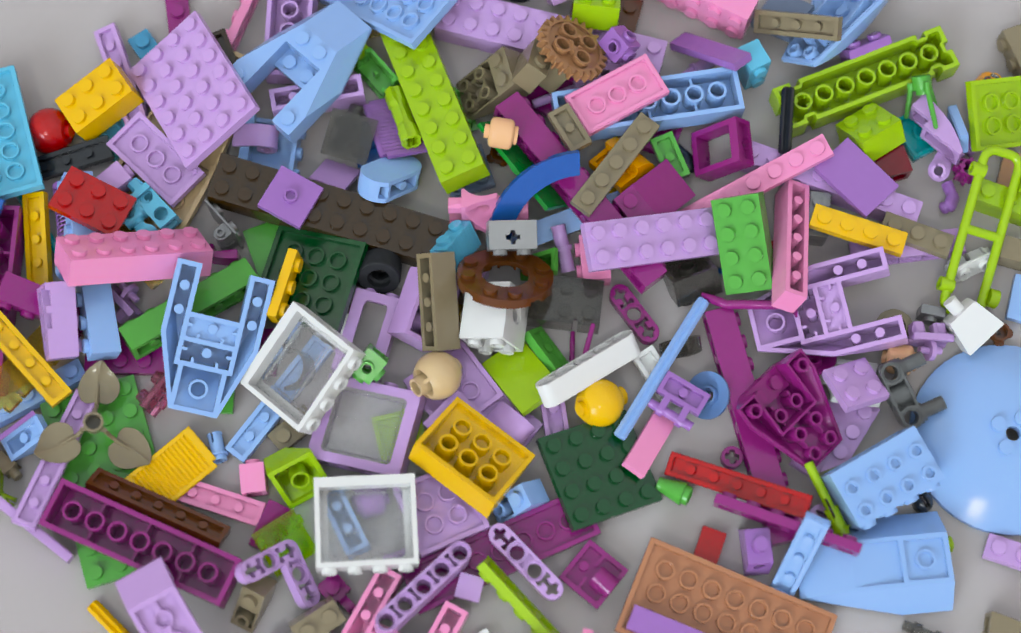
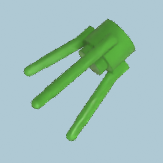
(922, 86)

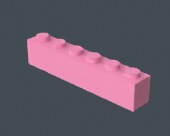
(790, 246)

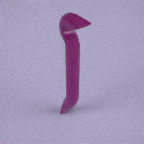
(740, 304)

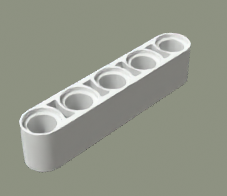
(587, 368)

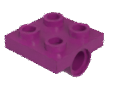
(593, 574)

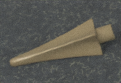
(9, 468)

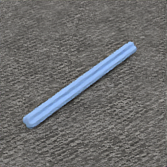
(661, 368)

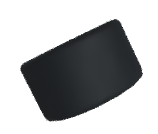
(381, 260)

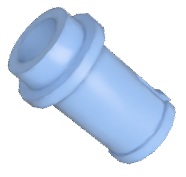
(217, 447)

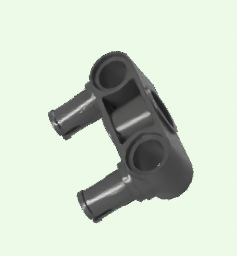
(901, 393)

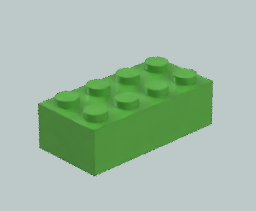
(743, 242)

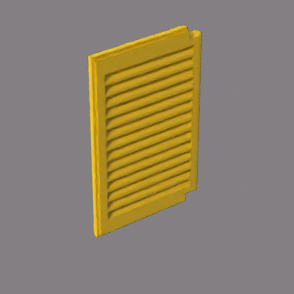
(176, 466)

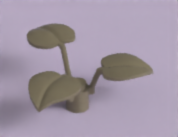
(58, 439)

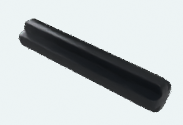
(786, 120)

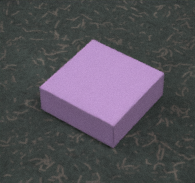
(469, 587)

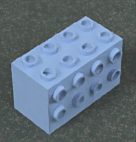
(883, 478)

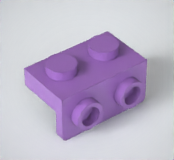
(860, 47)

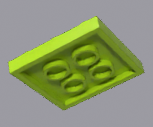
(994, 112)

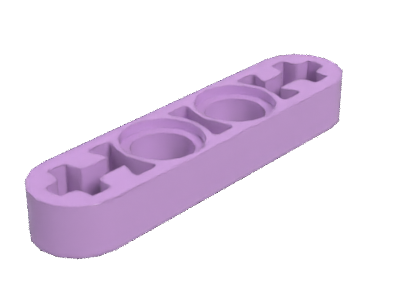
(528, 559)

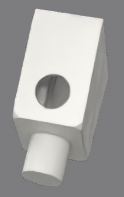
(969, 323)

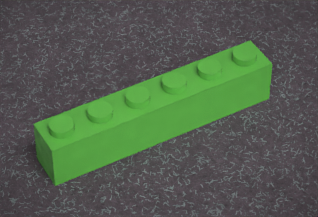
(212, 297)

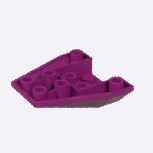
(791, 410)

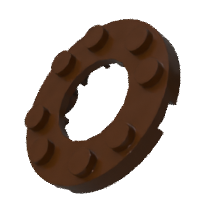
(537, 287)

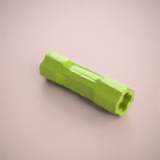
(407, 128)

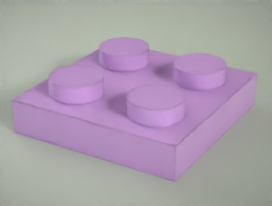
(855, 385)

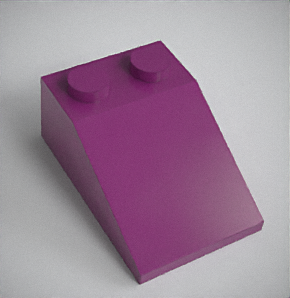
(655, 193)

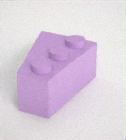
(59, 321)

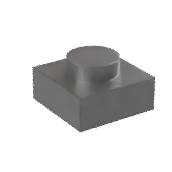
(930, 314)

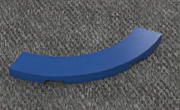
(533, 180)

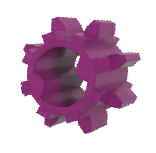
(960, 174)

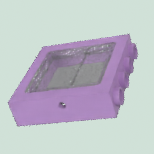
(369, 429)

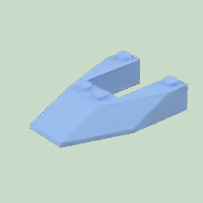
(313, 55)
(204, 352)

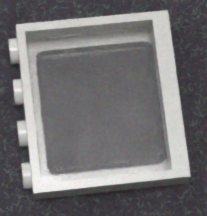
(302, 368)
(365, 524)

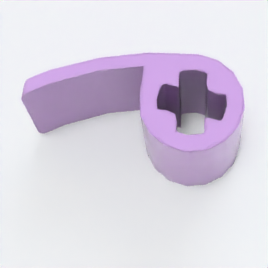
(262, 136)
(511, 422)

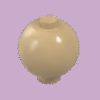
(436, 376)

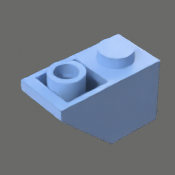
(520, 500)

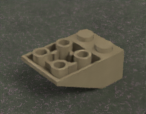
(489, 84)

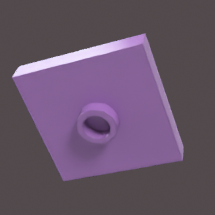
(290, 197)

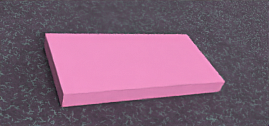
(617, 95)

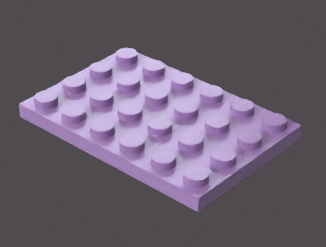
(193, 90)

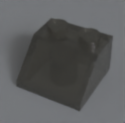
(690, 278)

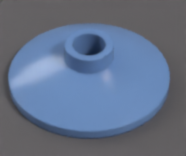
(712, 382)

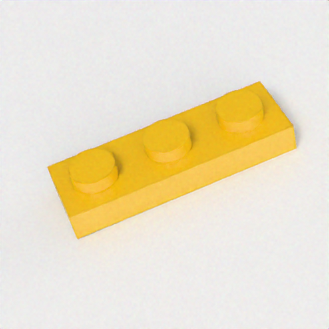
(285, 285)

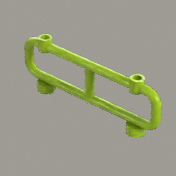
(987, 296)

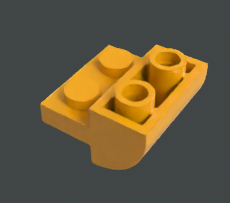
(635, 171)

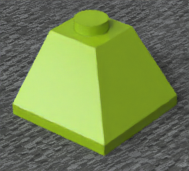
(294, 474)

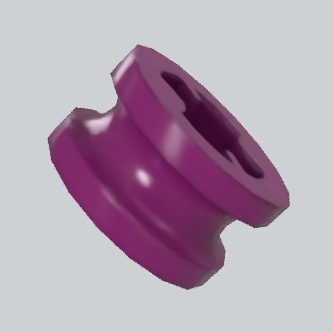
(726, 462)

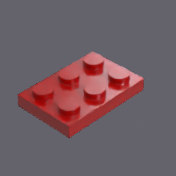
(91, 202)

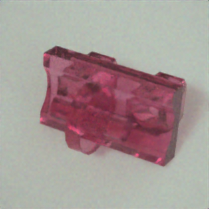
(155, 399)

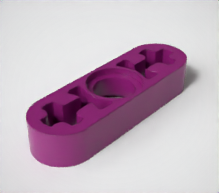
(618, 304)

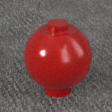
(50, 130)

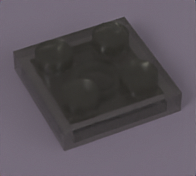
(349, 136)

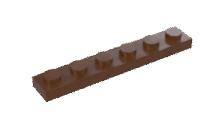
(158, 507)

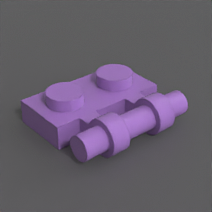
(682, 394)

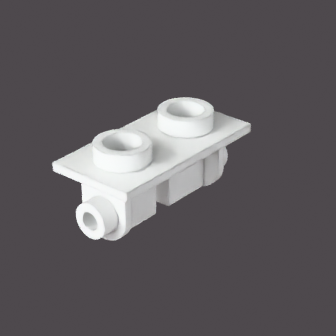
(976, 263)

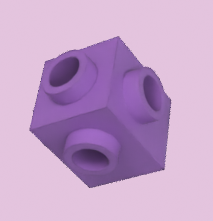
(619, 44)

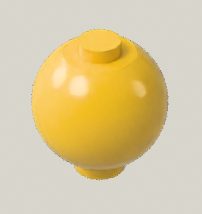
(601, 403)

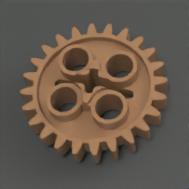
(571, 48)

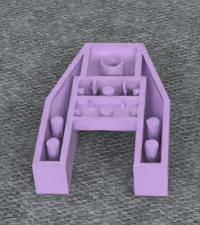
(824, 318)

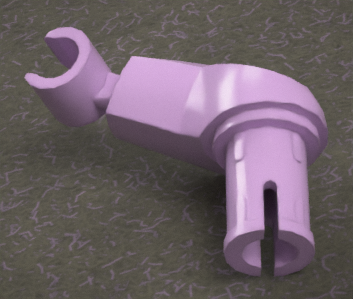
(940, 166)

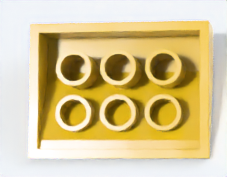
(471, 456)

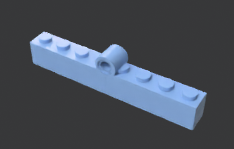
(96, 308)

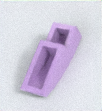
(944, 137)

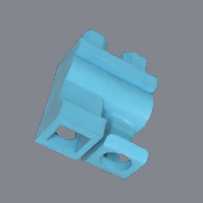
(151, 206)

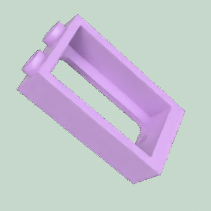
(369, 295)

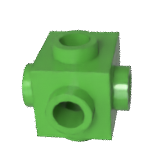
(376, 360)

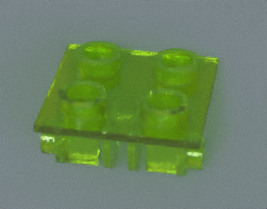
(283, 528)

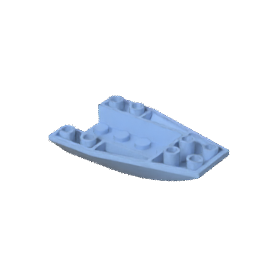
(856, 18)
(899, 569)

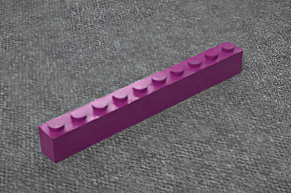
(540, 143)
(736, 368)

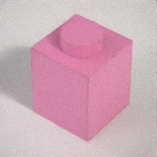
(253, 478)

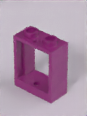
(740, 145)

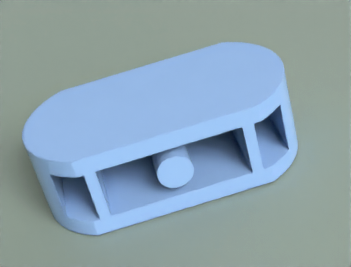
(389, 178)

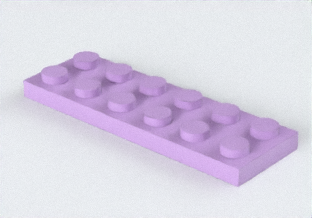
(649, 239)

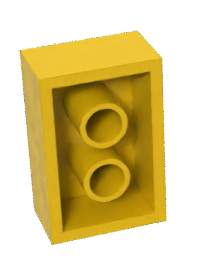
(99, 100)

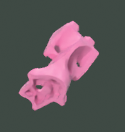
(477, 209)

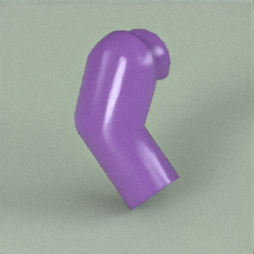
(952, 198)

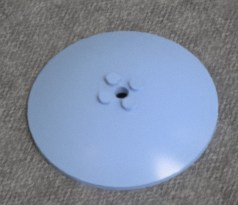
(971, 437)

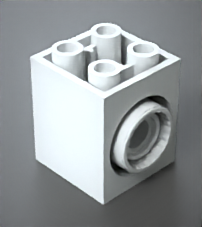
(493, 328)

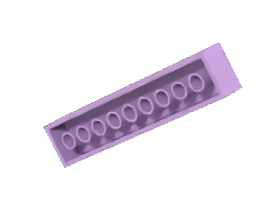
(497, 23)

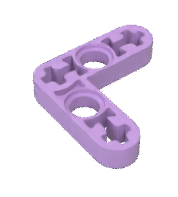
(286, 564)

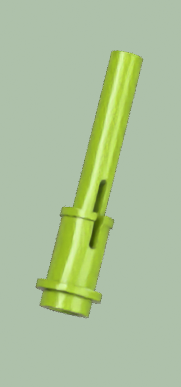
(837, 523)

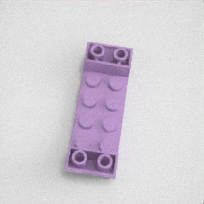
(155, 600)

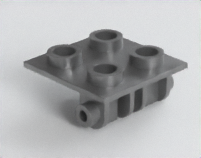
(227, 233)

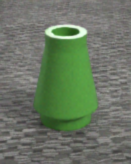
(675, 490)

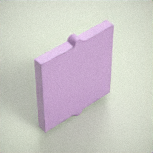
(335, 174)

